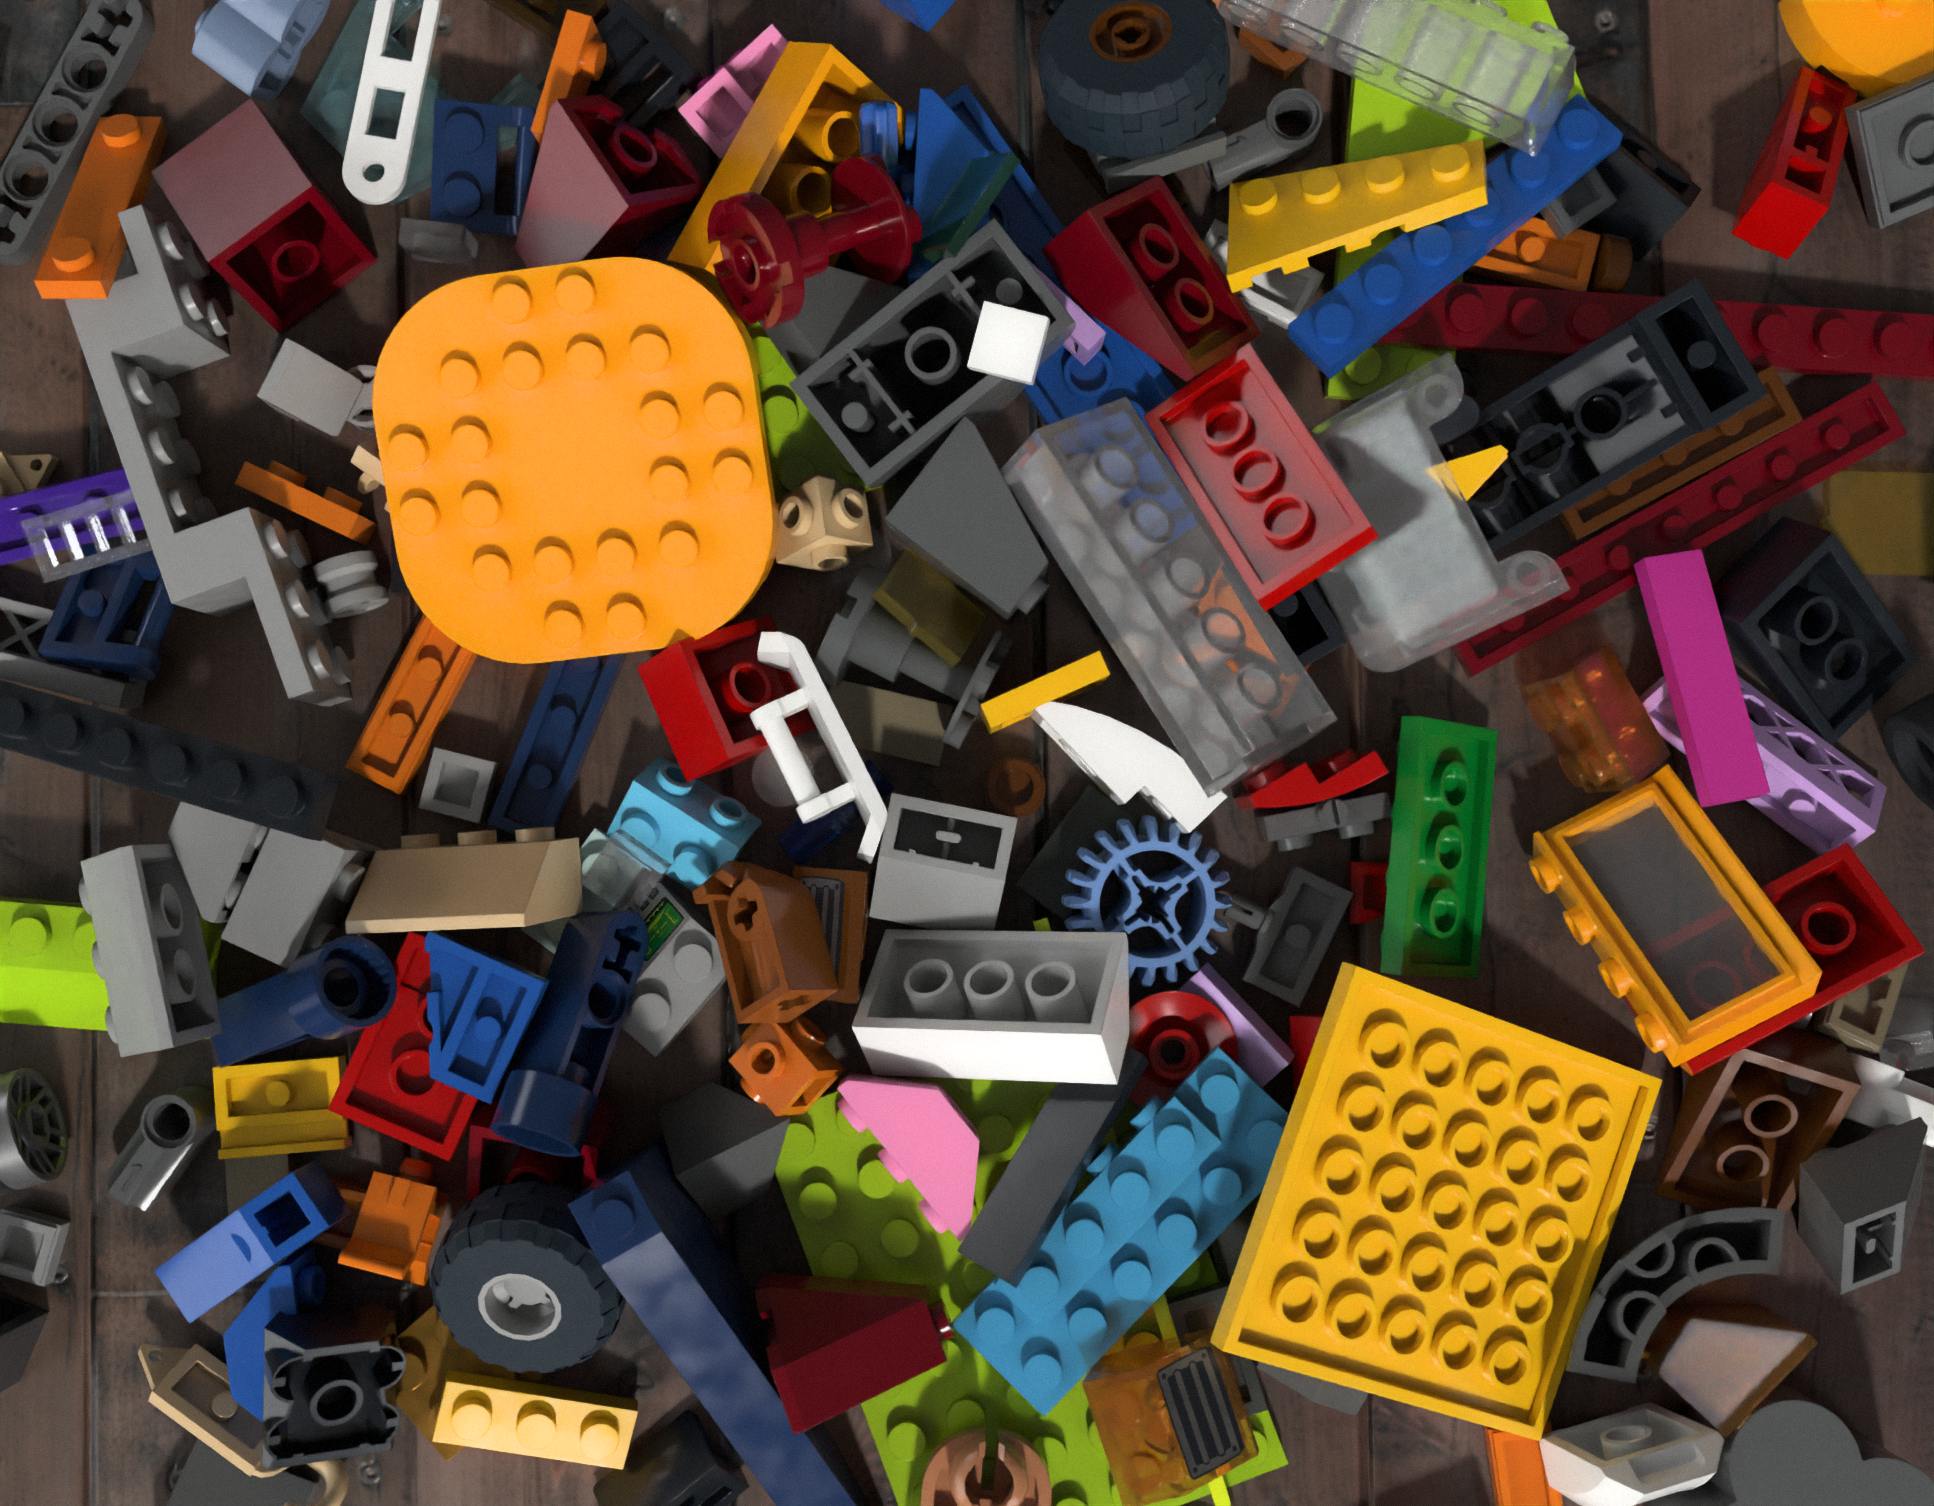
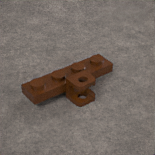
(1686, 459)

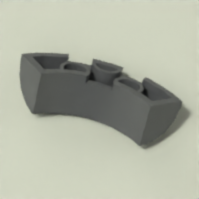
(1658, 1272)

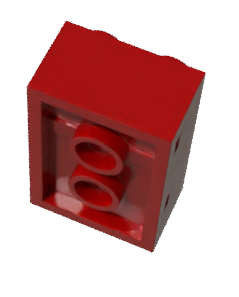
(389, 1071)

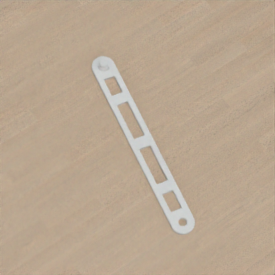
(392, 75)

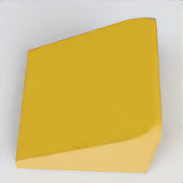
(1476, 468)

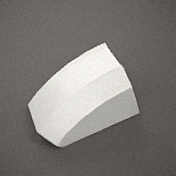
(1630, 1457)

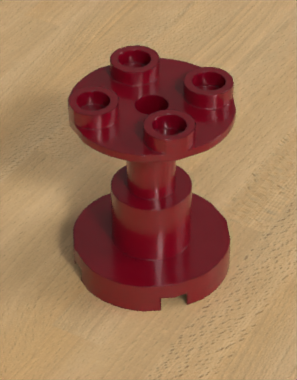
(774, 253)

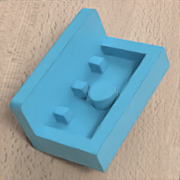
(684, 822)

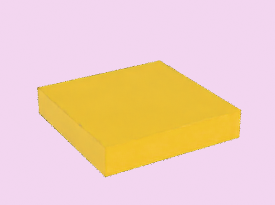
(1054, 687)

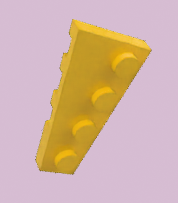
(1347, 204)

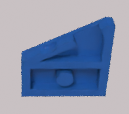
(477, 1015)

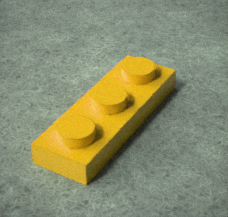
(535, 1419)

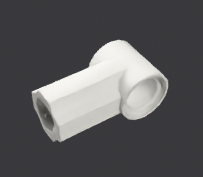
(1889, 1097)

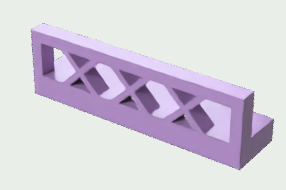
(1804, 795)

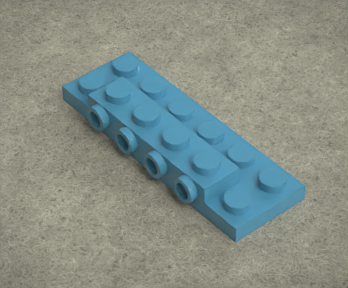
(1129, 1230)

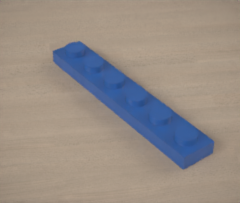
(1433, 256)

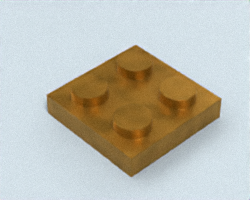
(429, 1356)

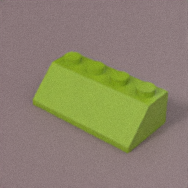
(50, 965)

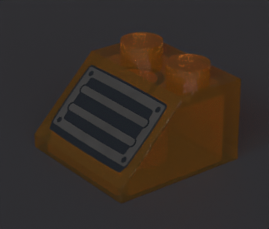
(1169, 1417)

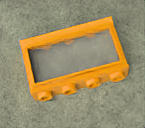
(1673, 918)

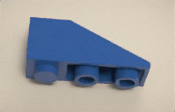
(252, 1240)

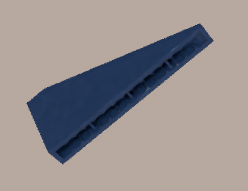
(707, 1322)

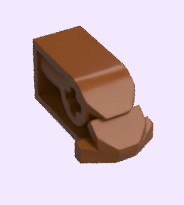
(768, 942)

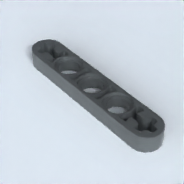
(65, 96)

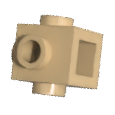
(823, 524)

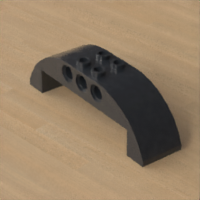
(1579, 430)

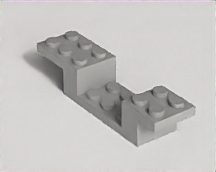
(209, 563)

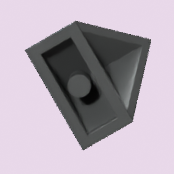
(722, 1147)

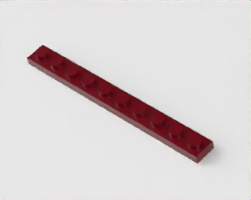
(1769, 334)

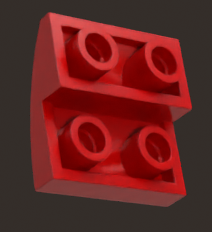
(1300, 785)

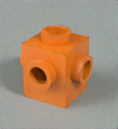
(785, 1065)

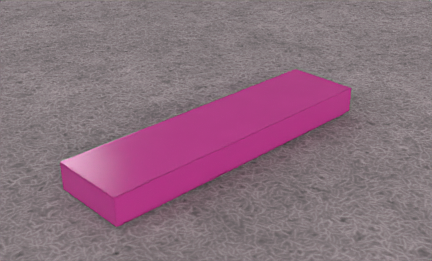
(1701, 678)

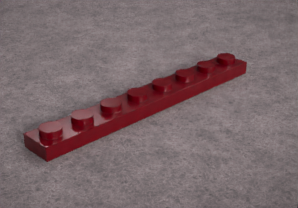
(1698, 516)

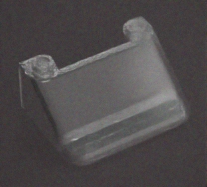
(1430, 568)

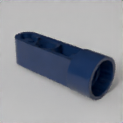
(320, 995)
(573, 1033)

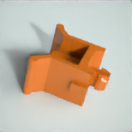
(398, 1224)

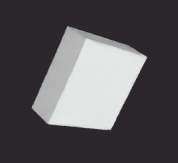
(1008, 343)

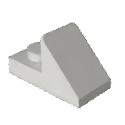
(310, 389)

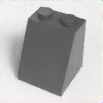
(972, 528)

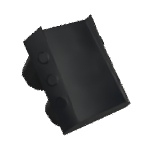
(330, 1385)

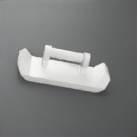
(791, 655)

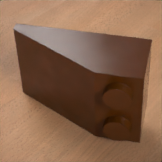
(1755, 1122)

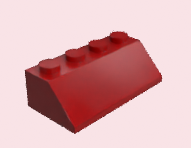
(1844, 928)

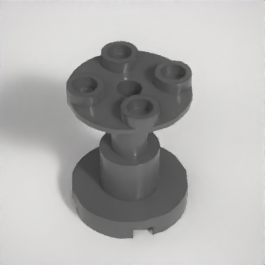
(882, 644)

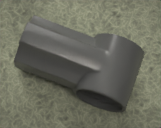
(1257, 142)
(161, 1146)

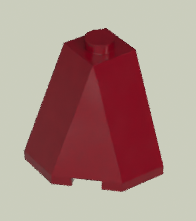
(601, 185)
(847, 1340)

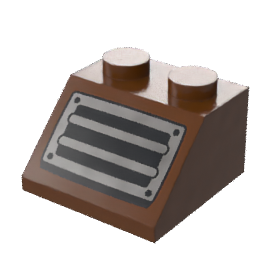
(844, 912)

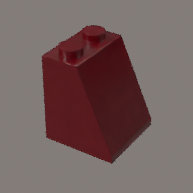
(262, 216)

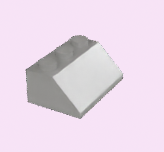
(149, 949)

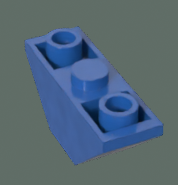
(942, 154)
(293, 1289)

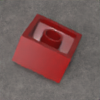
(708, 692)

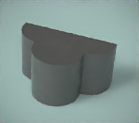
(904, 373)
(1803, 1456)

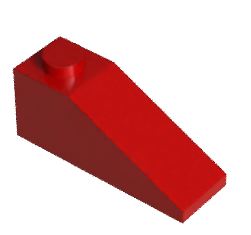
(1796, 166)

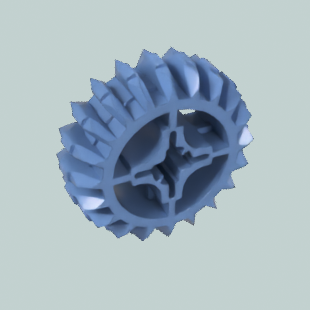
(1178, 941)

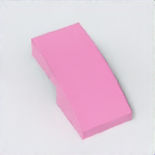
(728, 97)

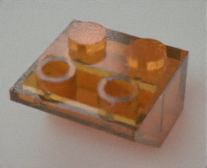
(1596, 722)

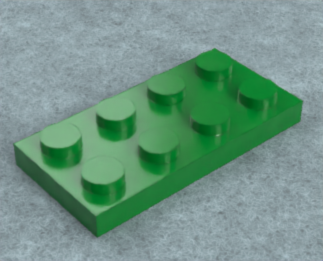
(1438, 849)

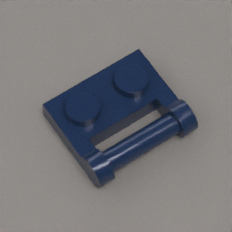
(468, 162)
(96, 612)

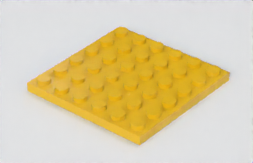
(1436, 1206)

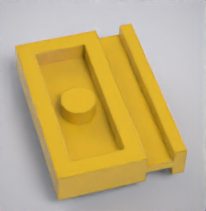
(279, 1107)

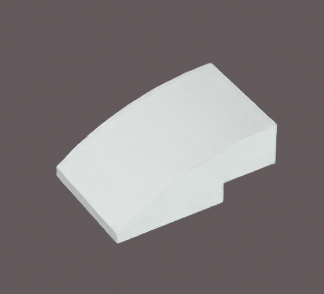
(1127, 763)

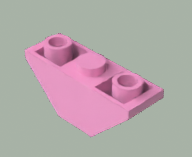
(922, 1140)

